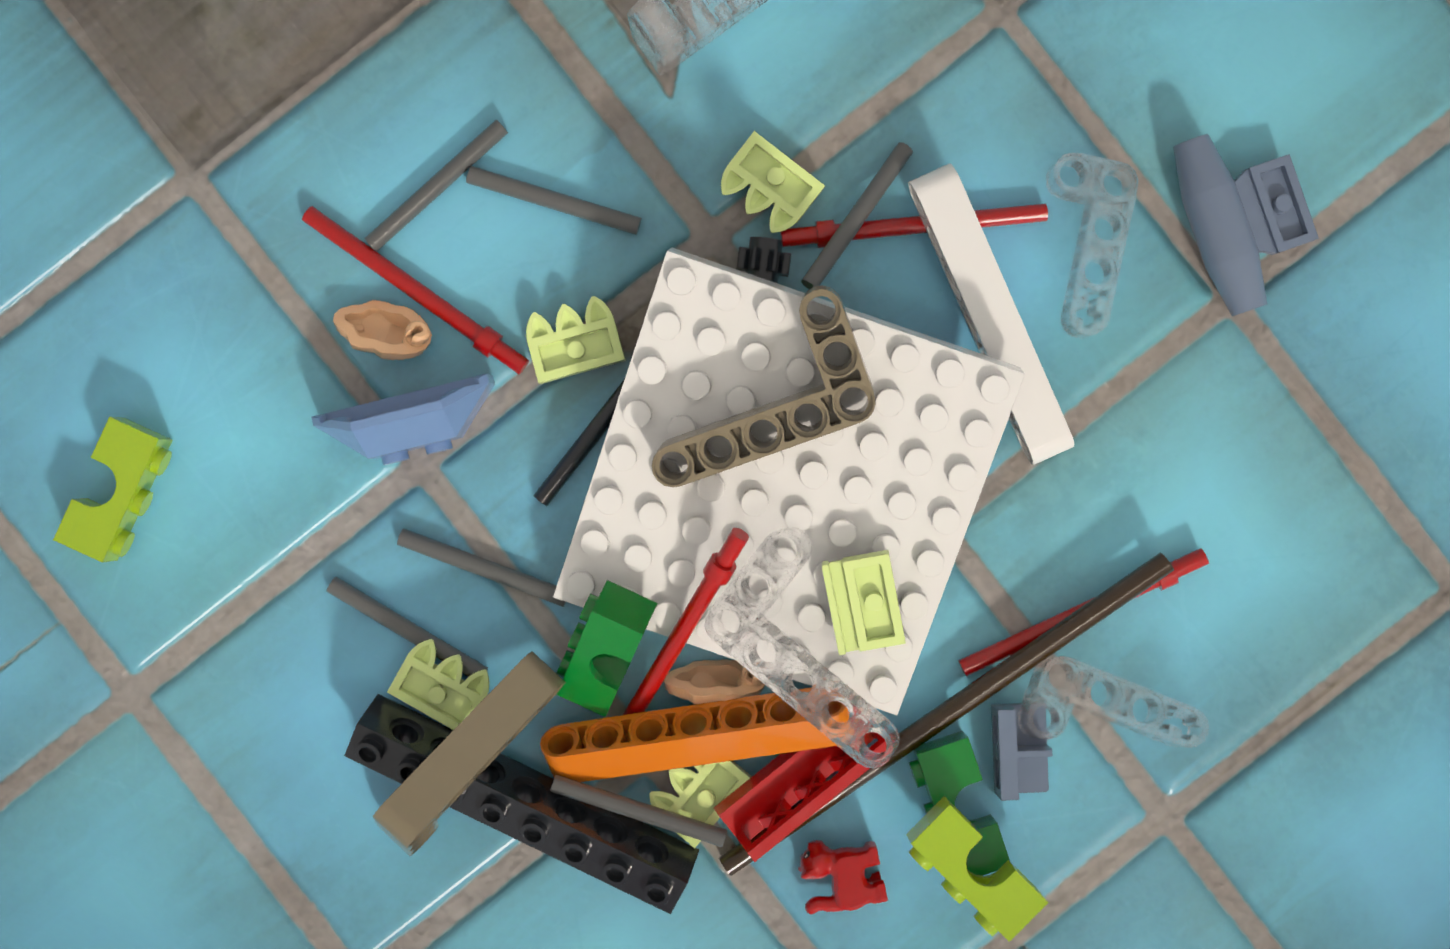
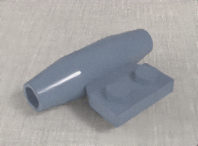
(1240, 218)

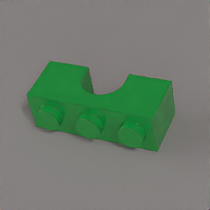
(604, 646)
(944, 770)

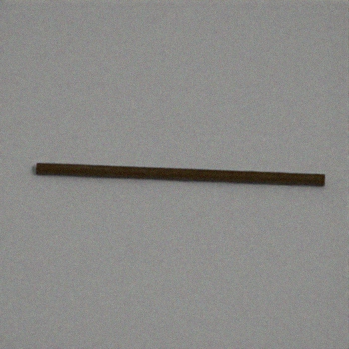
(993, 682)

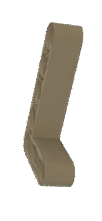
(780, 412)
(468, 750)

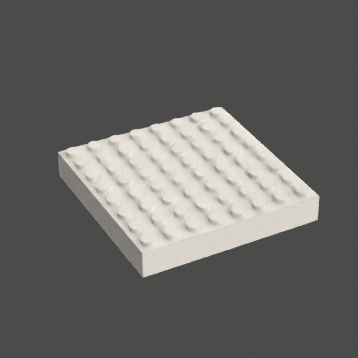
(891, 483)

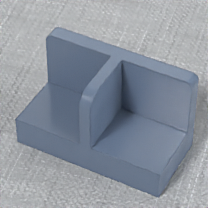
(1018, 760)

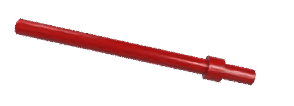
(824, 230)
(485, 339)
(716, 574)
(1010, 645)

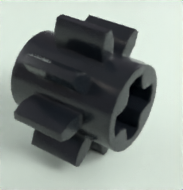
(764, 259)

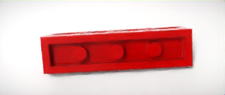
(772, 791)

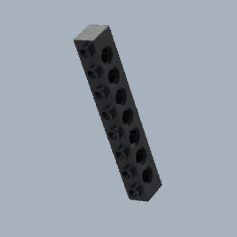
(521, 806)

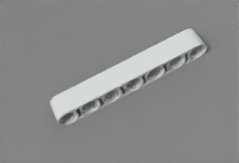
(989, 308)

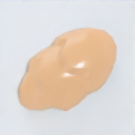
(383, 329)
(712, 681)

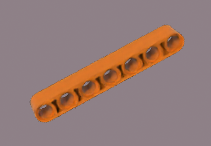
(682, 737)

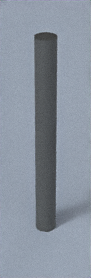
(436, 185)
(553, 200)
(857, 216)
(478, 566)
(398, 623)
(638, 810)

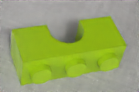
(135, 459)
(1003, 899)

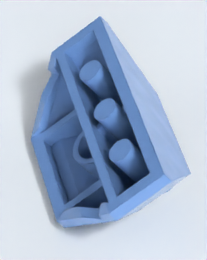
(409, 420)

